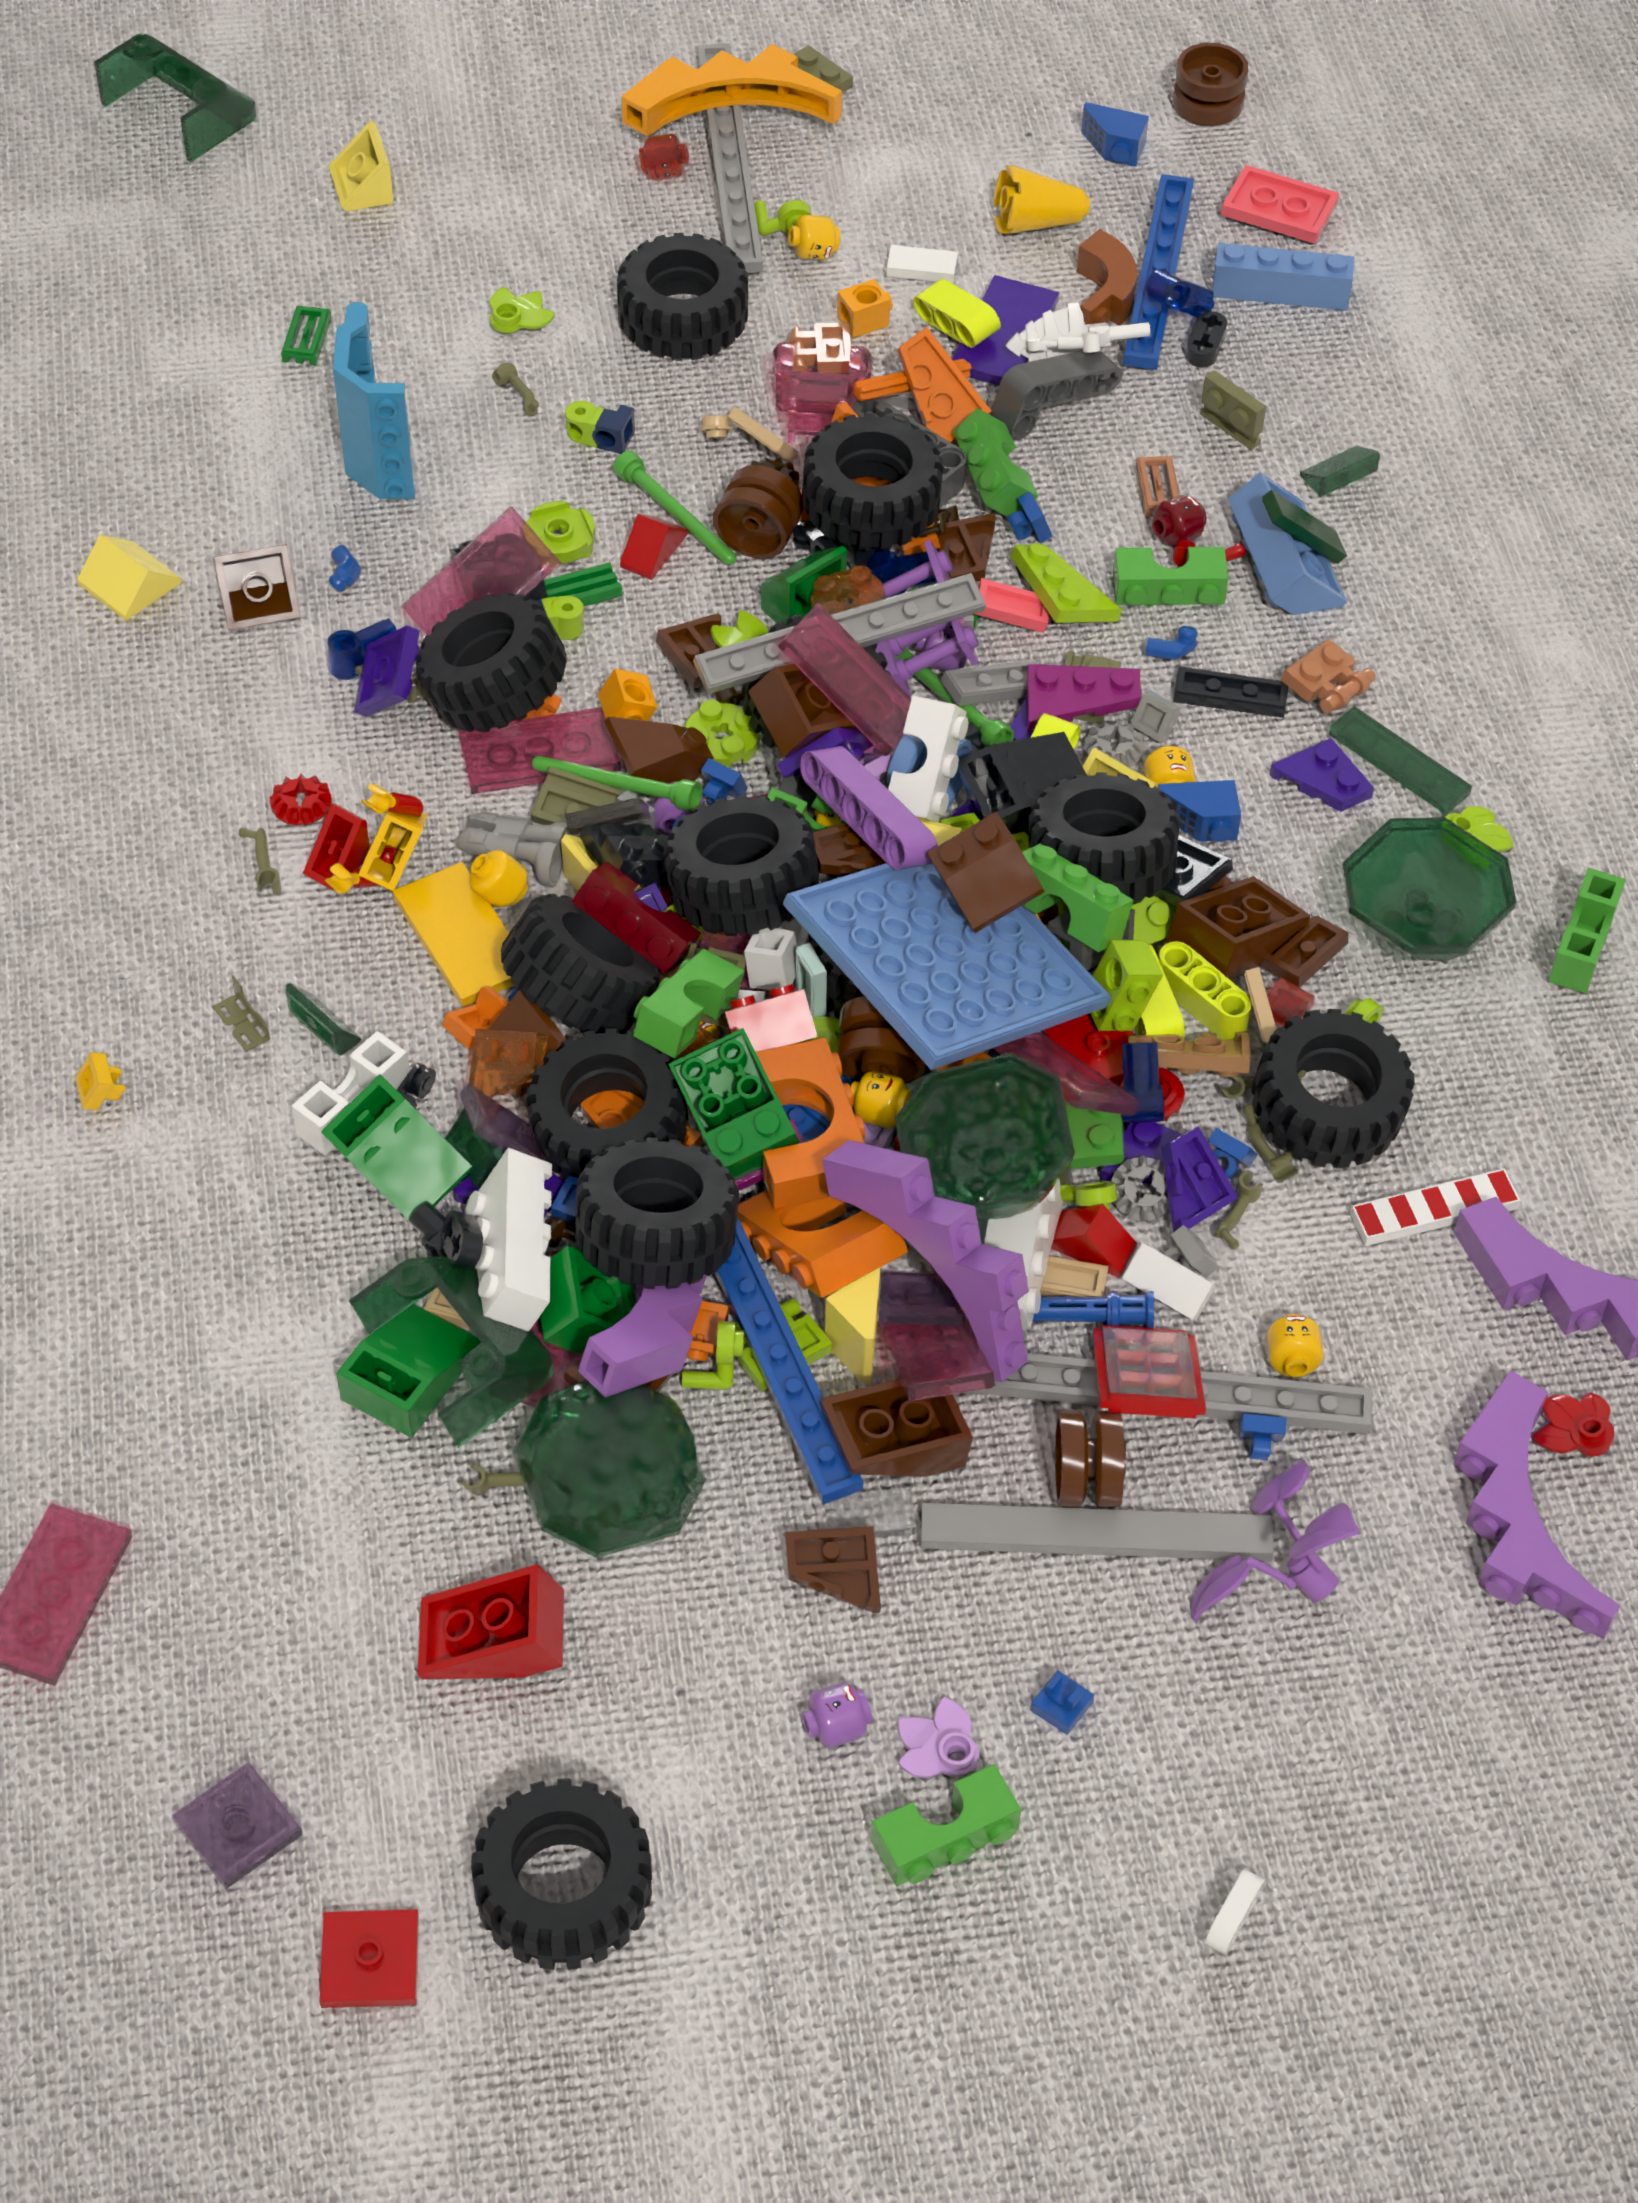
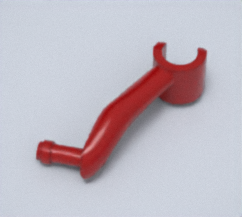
(1180, 552)

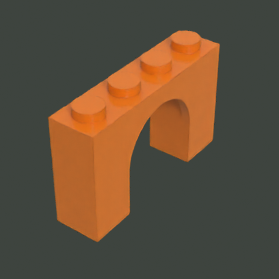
(811, 1078)
(823, 1257)

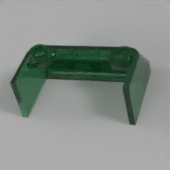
(221, 105)
(500, 1369)

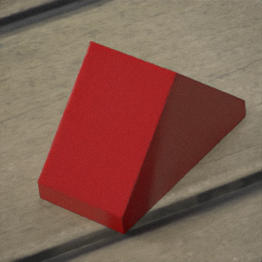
(651, 545)
(341, 841)
(1094, 1237)

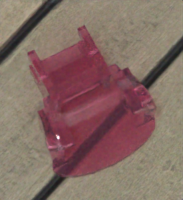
(814, 395)

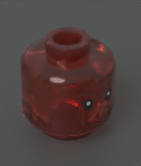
(663, 157)

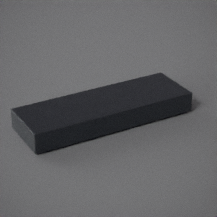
(1230, 692)

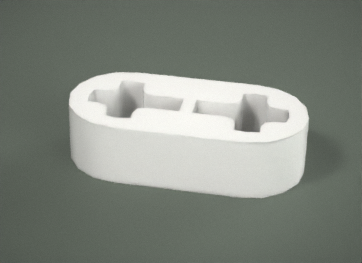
(1235, 1912)

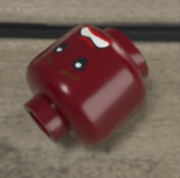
(1178, 520)

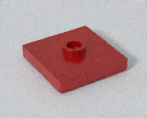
(1096, 1048)
(369, 1958)

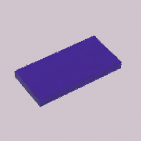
(1015, 306)

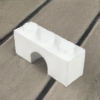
(941, 729)
(772, 955)
(323, 1104)

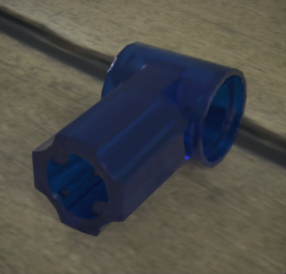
(1179, 293)
(887, 565)
(349, 648)
(1143, 1081)

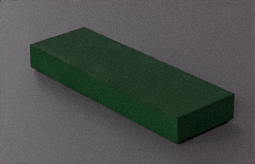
(1304, 526)

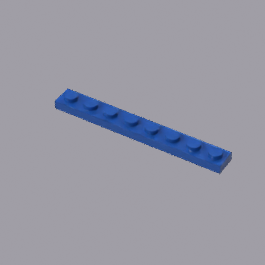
(1161, 252)
(785, 1370)

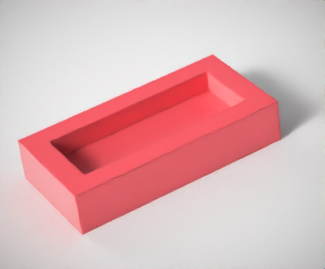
(1013, 605)

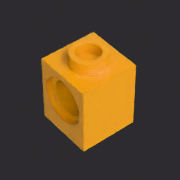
(864, 307)
(627, 696)

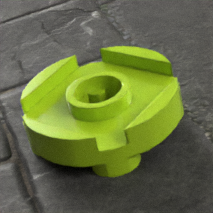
(575, 524)
(730, 719)

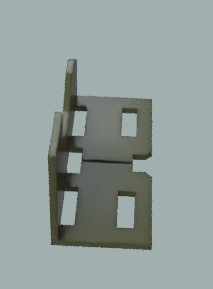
(240, 1020)

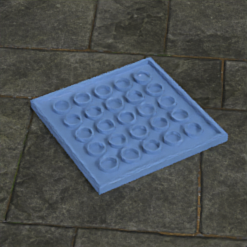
(932, 973)

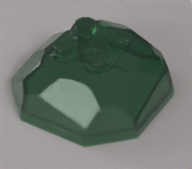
(1428, 887)

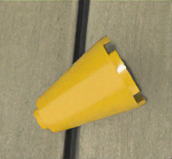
(1036, 201)

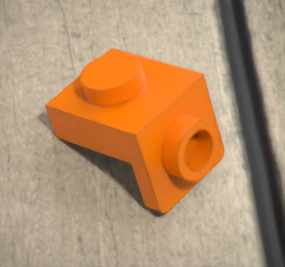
(465, 1021)
(705, 1330)

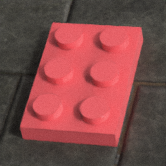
(1280, 204)

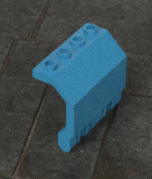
(370, 414)

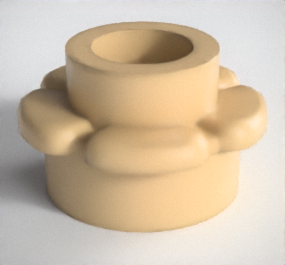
(716, 426)

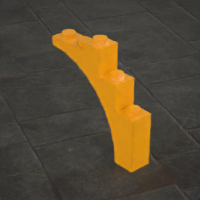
(724, 81)

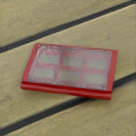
(1148, 1371)

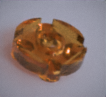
(847, 584)

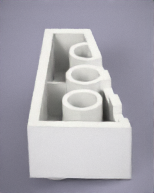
(1030, 1235)
(515, 1238)

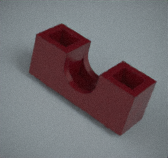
(656, 935)

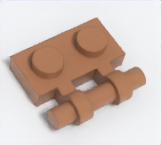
(824, 347)
(1323, 667)

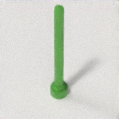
(632, 469)
(991, 730)
(679, 793)

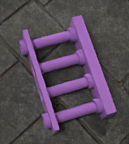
(965, 636)

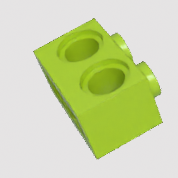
(1130, 977)

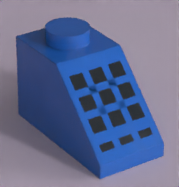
(1115, 133)
(1206, 809)

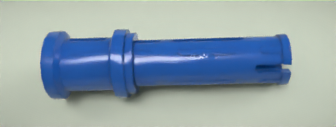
(1112, 1309)

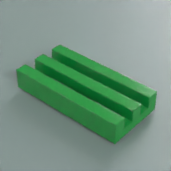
(301, 353)
(582, 581)

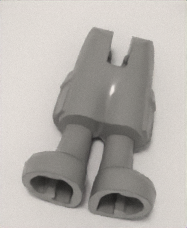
(515, 836)

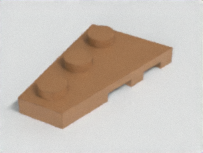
(1203, 1053)

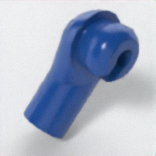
(347, 570)
(1176, 648)

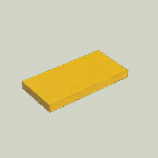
(456, 931)

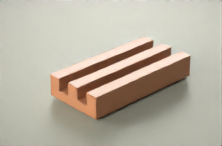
(1141, 463)

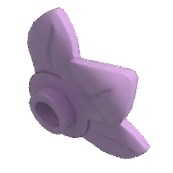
(935, 1739)

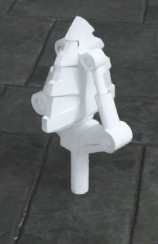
(1066, 333)

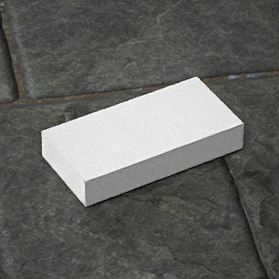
(921, 263)
(1169, 1281)

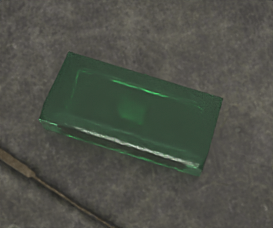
(1341, 469)
(320, 1020)
(474, 1149)

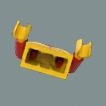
(390, 846)

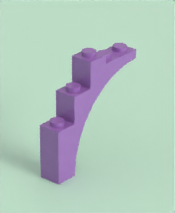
(947, 1235)
(1523, 1269)
(646, 1341)
(1505, 1511)

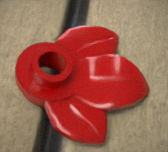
(1576, 1425)

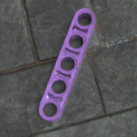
(868, 807)

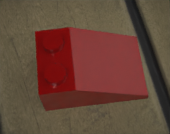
(493, 1628)

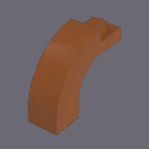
(1114, 271)

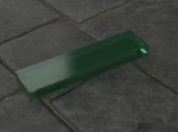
(1400, 760)

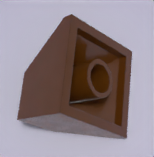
(659, 749)

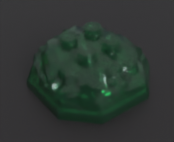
(990, 1134)
(609, 1467)

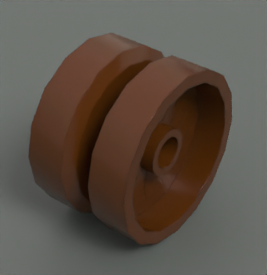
(1210, 83)
(758, 512)
(873, 1044)
(1093, 1458)

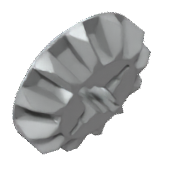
(1130, 742)
(1150, 1206)

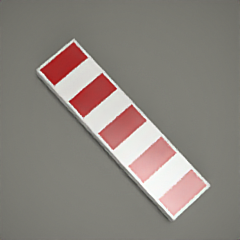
(1429, 1206)

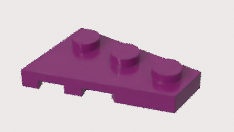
(1079, 691)

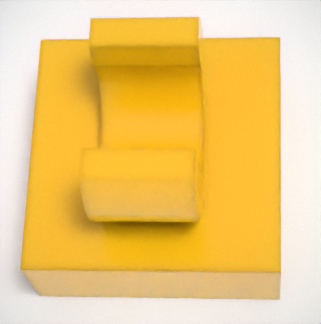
(97, 1080)

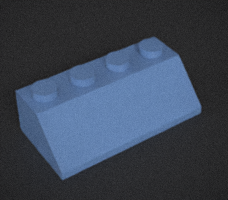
(1283, 276)
(1291, 571)

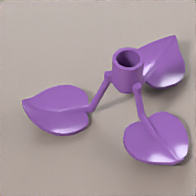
(1305, 1565)

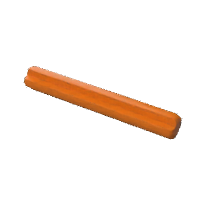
(893, 383)

